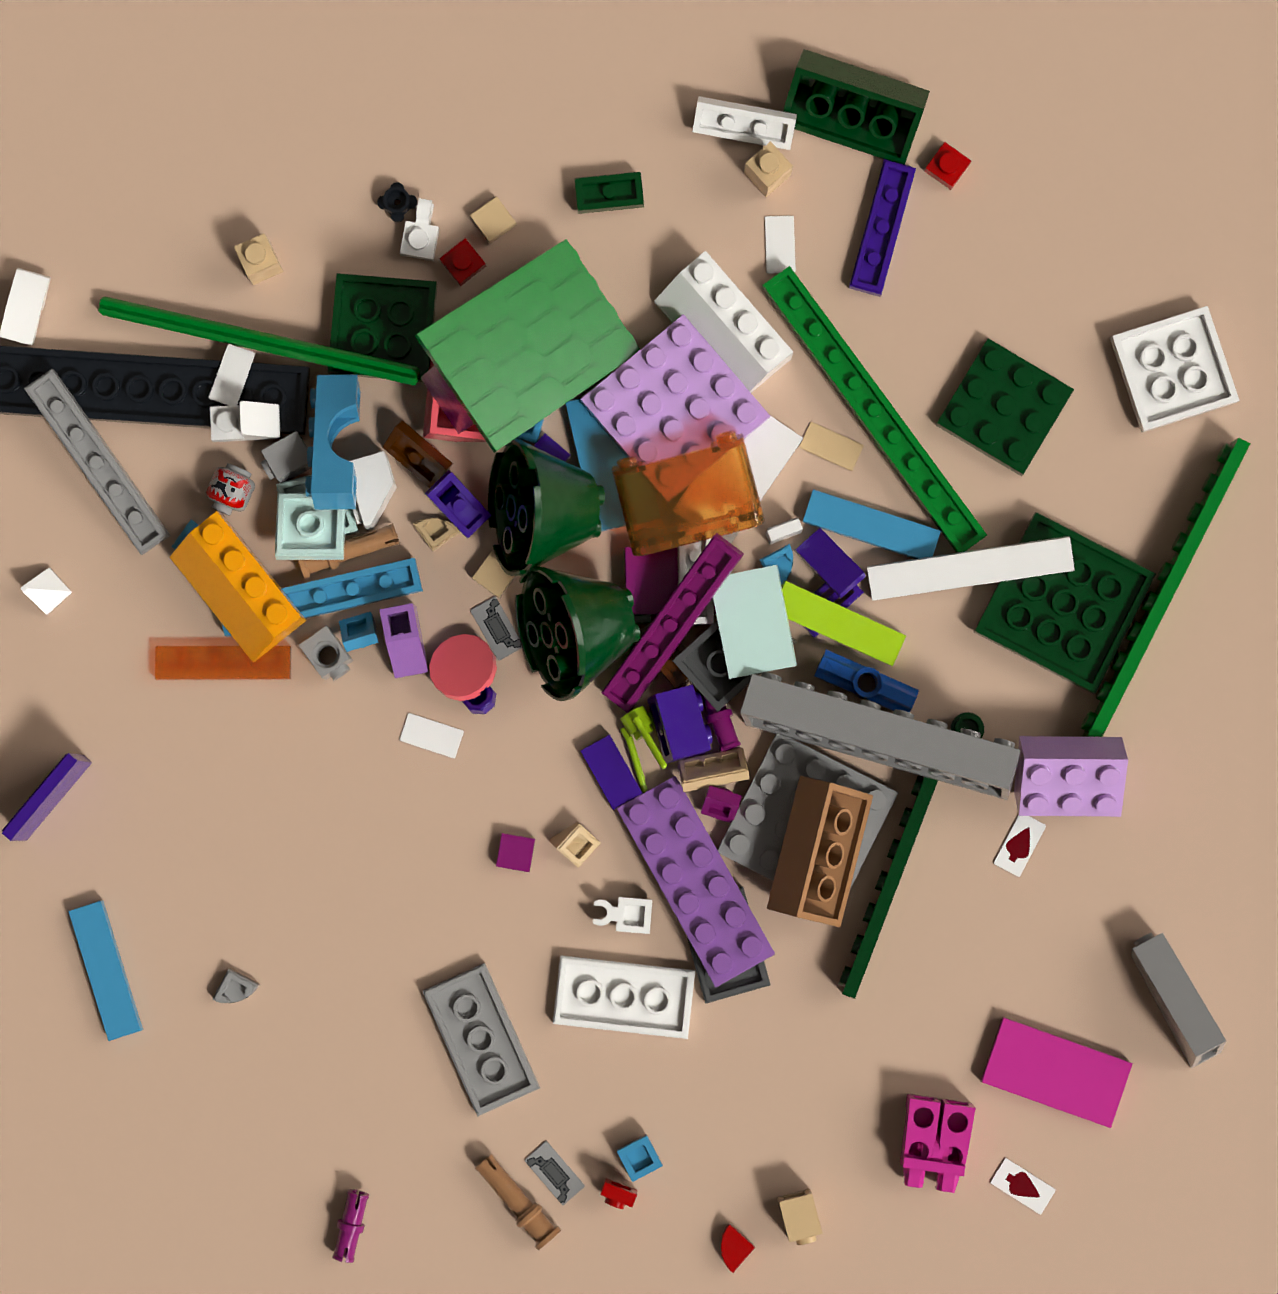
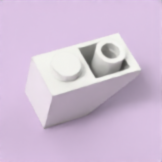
(373, 489)

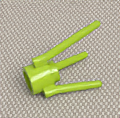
(638, 724)

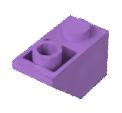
(404, 640)

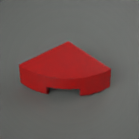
(734, 1247)

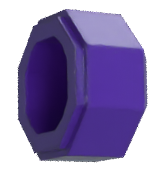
(483, 702)

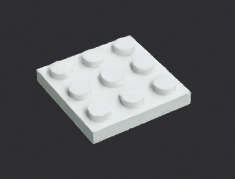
(1174, 369)

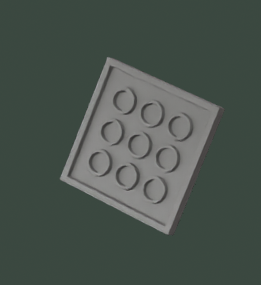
(763, 815)

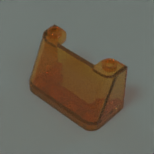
(688, 496)

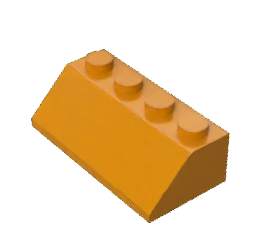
(236, 586)

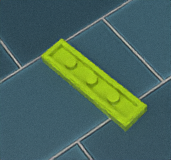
(841, 624)

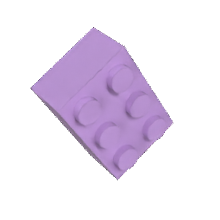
(1070, 776)

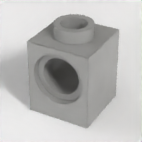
(286, 458)
(316, 643)

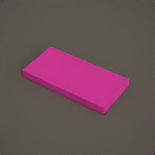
(1056, 1072)

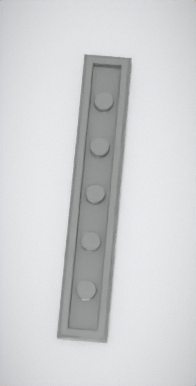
(97, 461)

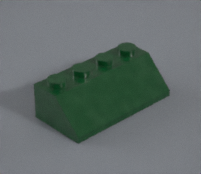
(855, 106)

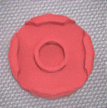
(462, 667)

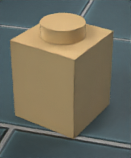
(768, 169)
(258, 259)
(800, 1217)

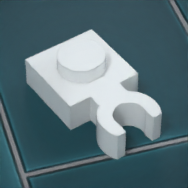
(631, 914)

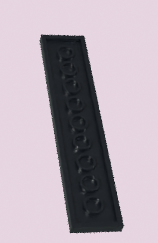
(147, 387)

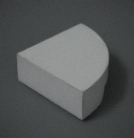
(234, 988)

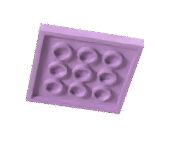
(673, 397)

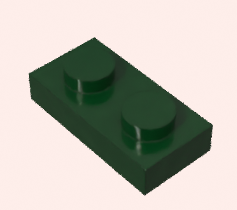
(609, 192)

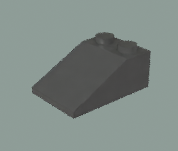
(706, 668)

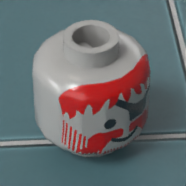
(230, 489)

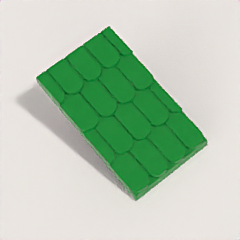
(524, 347)

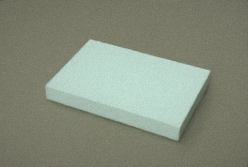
(754, 623)

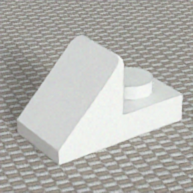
(245, 422)

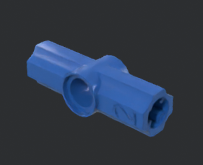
(845, 674)

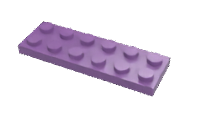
(695, 881)

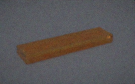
(220, 663)

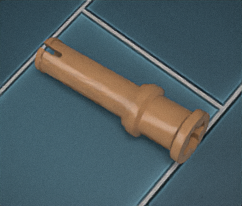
(355, 547)
(527, 1213)

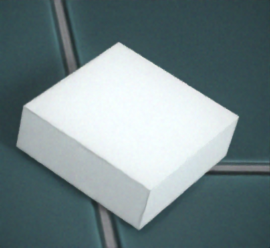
(784, 530)

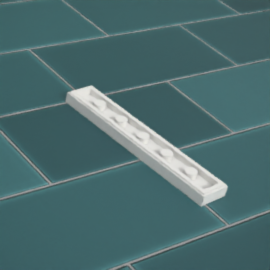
(971, 568)

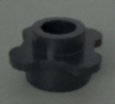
(397, 192)

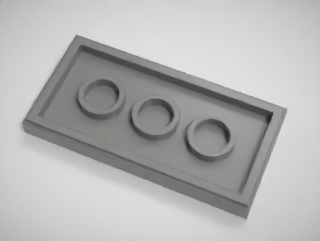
(481, 1039)

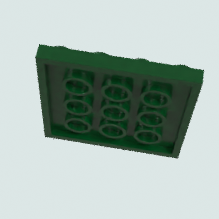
(1069, 618)

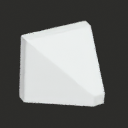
(46, 590)

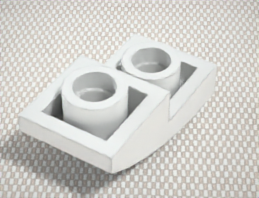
(24, 306)

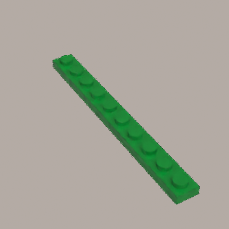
(874, 410)
(1170, 577)

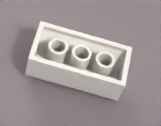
(725, 321)

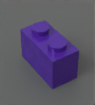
(680, 723)

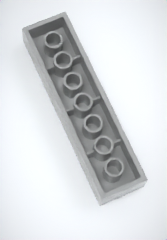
(881, 736)

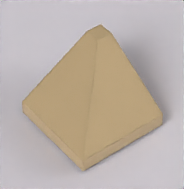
(575, 843)

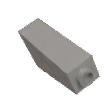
(1177, 999)

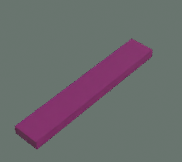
(672, 622)

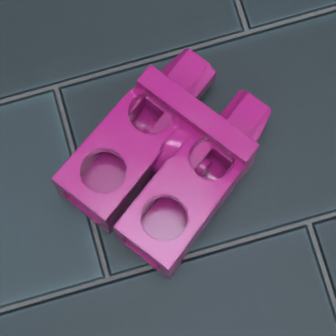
(935, 1152)

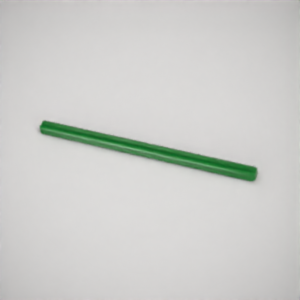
(259, 340)

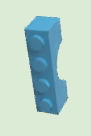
(336, 406)

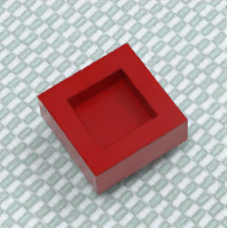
(947, 166)
(462, 262)
(618, 1194)

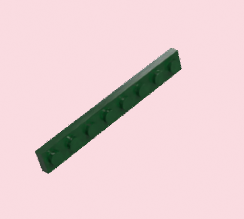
(887, 884)

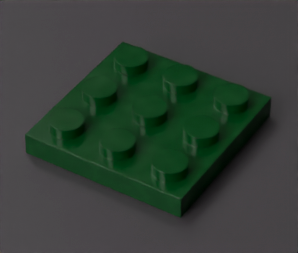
(382, 318)
(1004, 407)

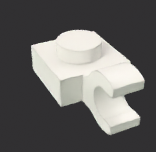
(420, 237)

